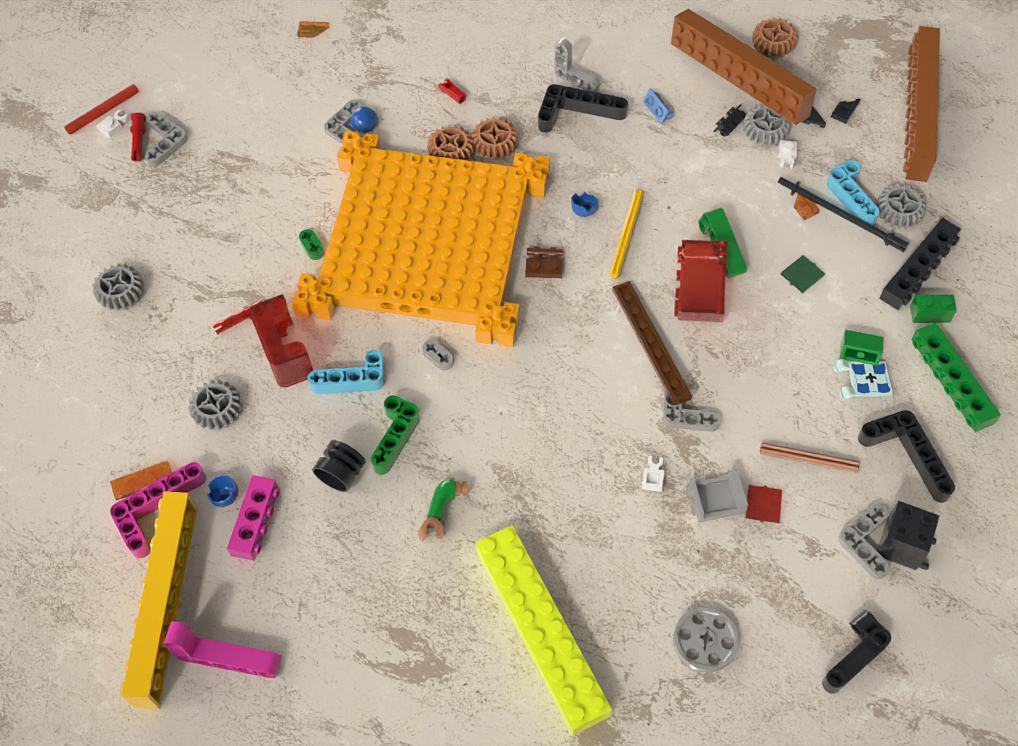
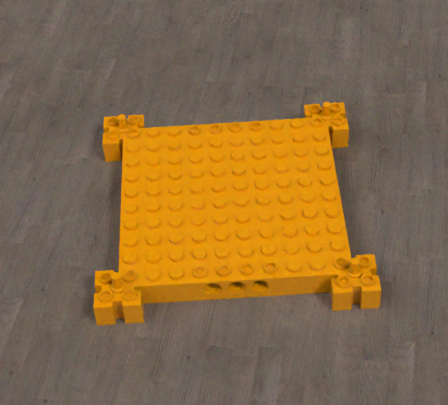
(425, 238)

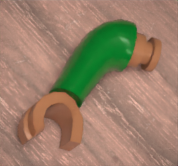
(442, 495)

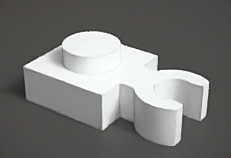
(110, 125)
(787, 151)
(653, 476)

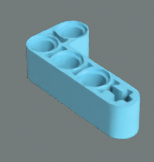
(843, 186)
(318, 378)

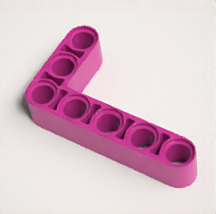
(150, 504)
(189, 648)

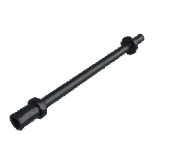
(889, 238)

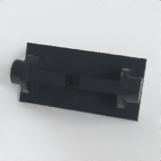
(725, 125)

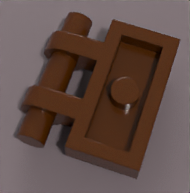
(544, 268)

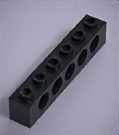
(920, 263)

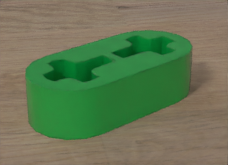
(309, 245)

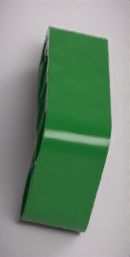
(719, 229)
(392, 437)

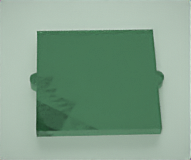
(802, 274)

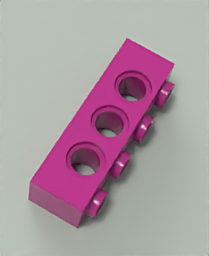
(257, 488)

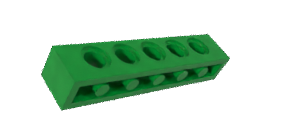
(964, 381)

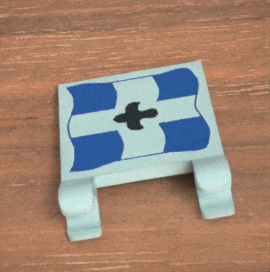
(865, 379)

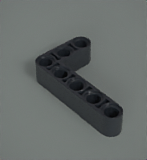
(580, 101)
(913, 449)

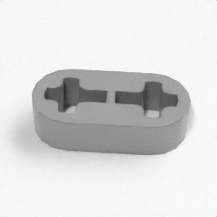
(435, 358)

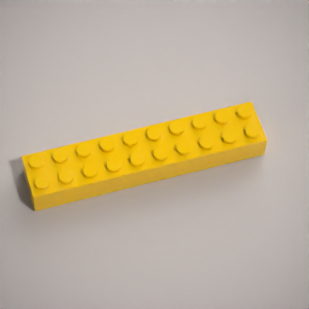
(159, 601)

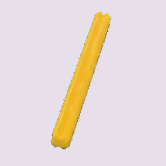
(626, 234)

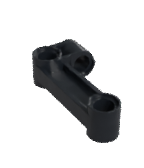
(867, 629)

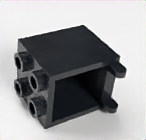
(908, 536)

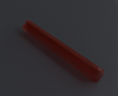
(101, 109)

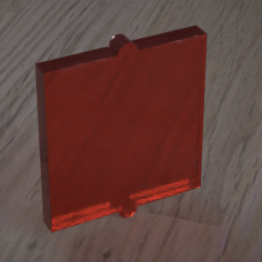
(763, 504)

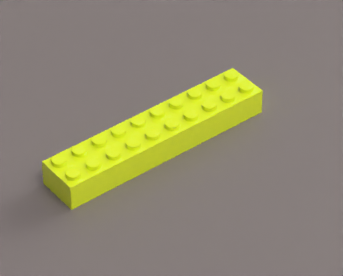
(543, 631)

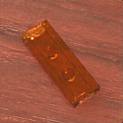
(133, 482)

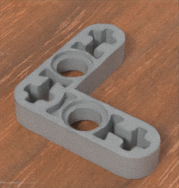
(567, 72)
(340, 126)
(169, 138)
(681, 414)
(859, 537)

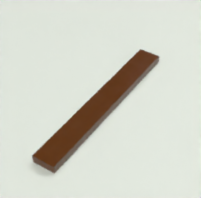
(652, 343)

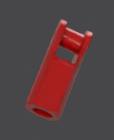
(453, 91)

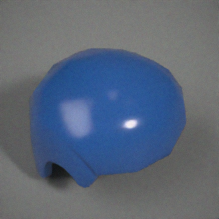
(364, 119)
(584, 205)
(222, 491)

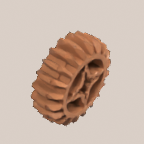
(774, 37)
(504, 133)
(451, 140)

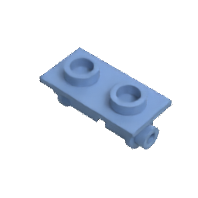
(657, 107)

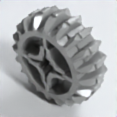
(765, 125)
(901, 206)
(115, 281)
(205, 412)

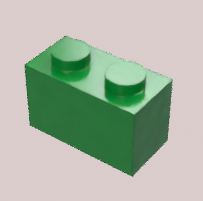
(933, 308)
(861, 347)

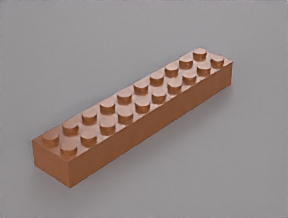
(743, 66)
(922, 104)

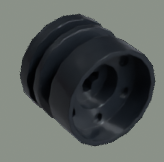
(338, 466)

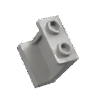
(717, 497)

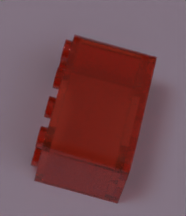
(701, 281)
(287, 362)

